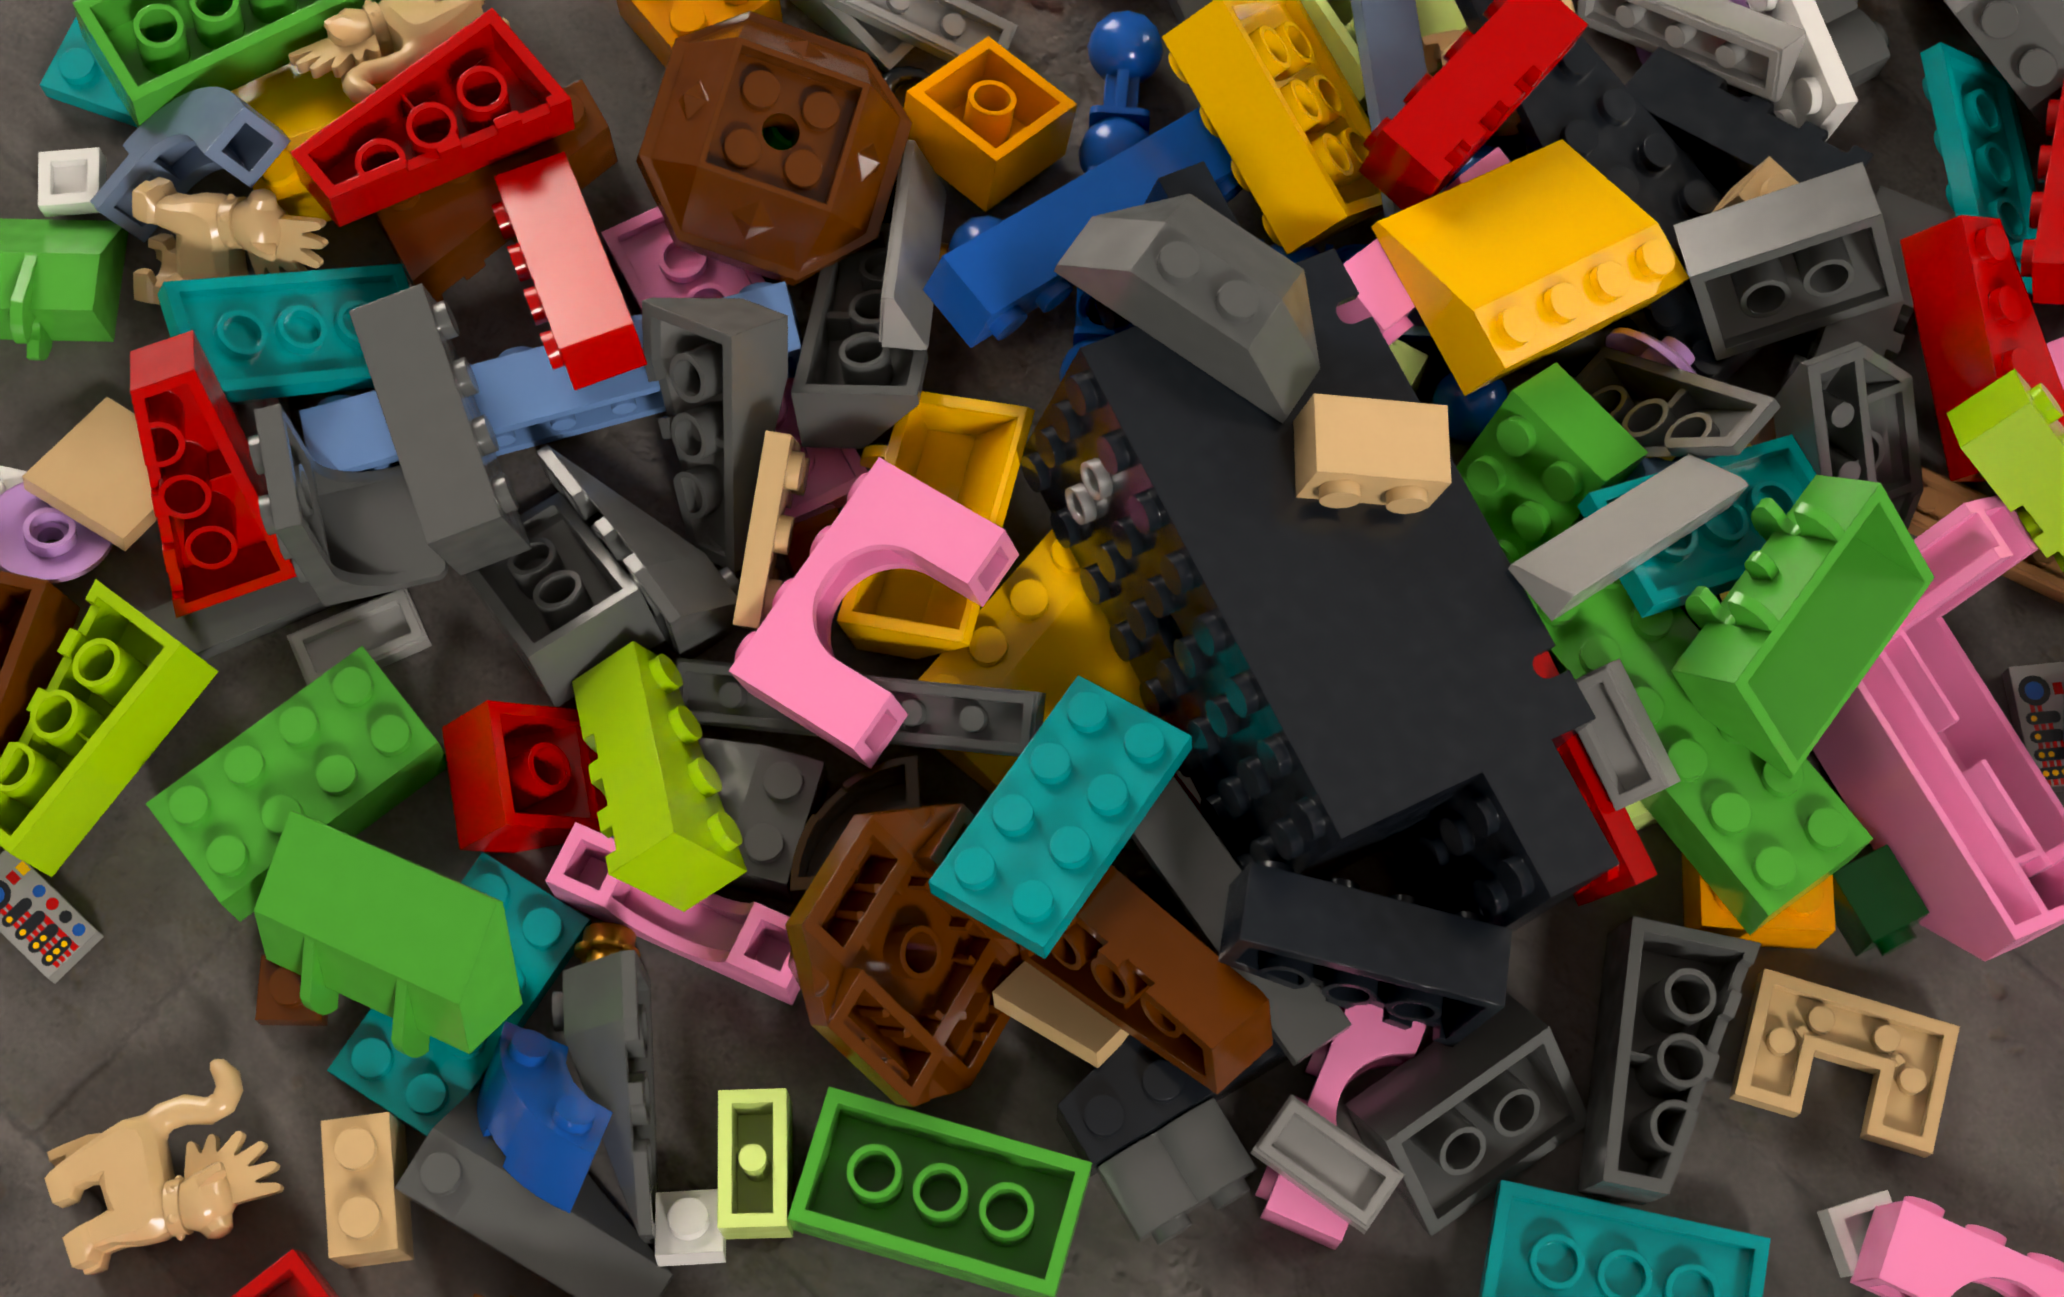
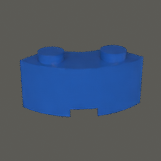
(540, 1116)

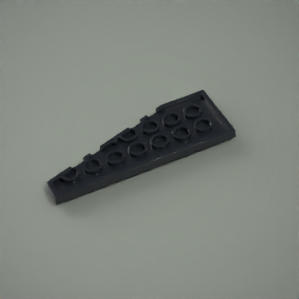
(1622, 140)

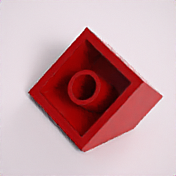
(519, 776)

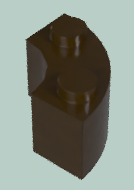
(884, 787)

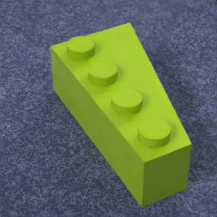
(2019, 451)
(93, 728)
(655, 780)

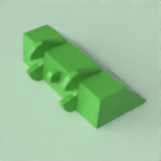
(59, 281)
(1802, 618)
(386, 938)

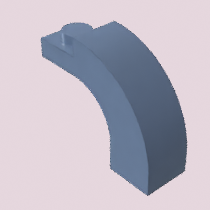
(187, 142)

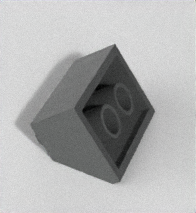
(1789, 261)
(1470, 1114)

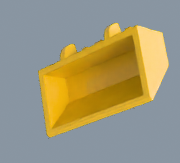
(973, 457)

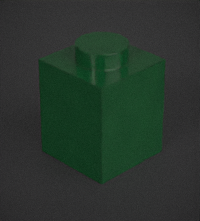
(1876, 903)

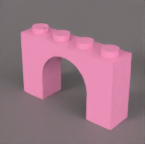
(883, 526)

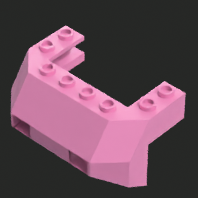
(1941, 767)

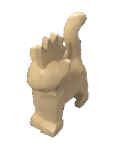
(364, 40)
(216, 232)
(139, 1179)

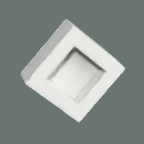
(70, 181)
(1847, 1226)
(688, 1228)

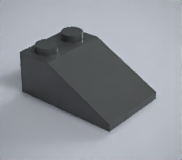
(563, 600)
(770, 801)

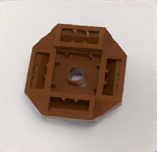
(758, 204)
(892, 967)

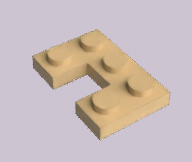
(780, 475)
(1805, 1020)

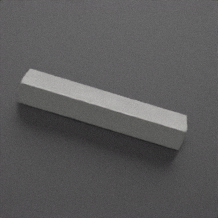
(1714, 34)
(912, 253)
(1625, 533)

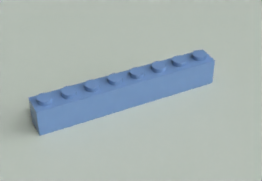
(520, 398)

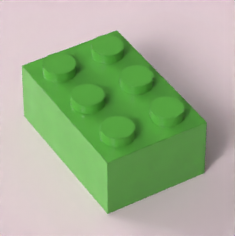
(1543, 459)

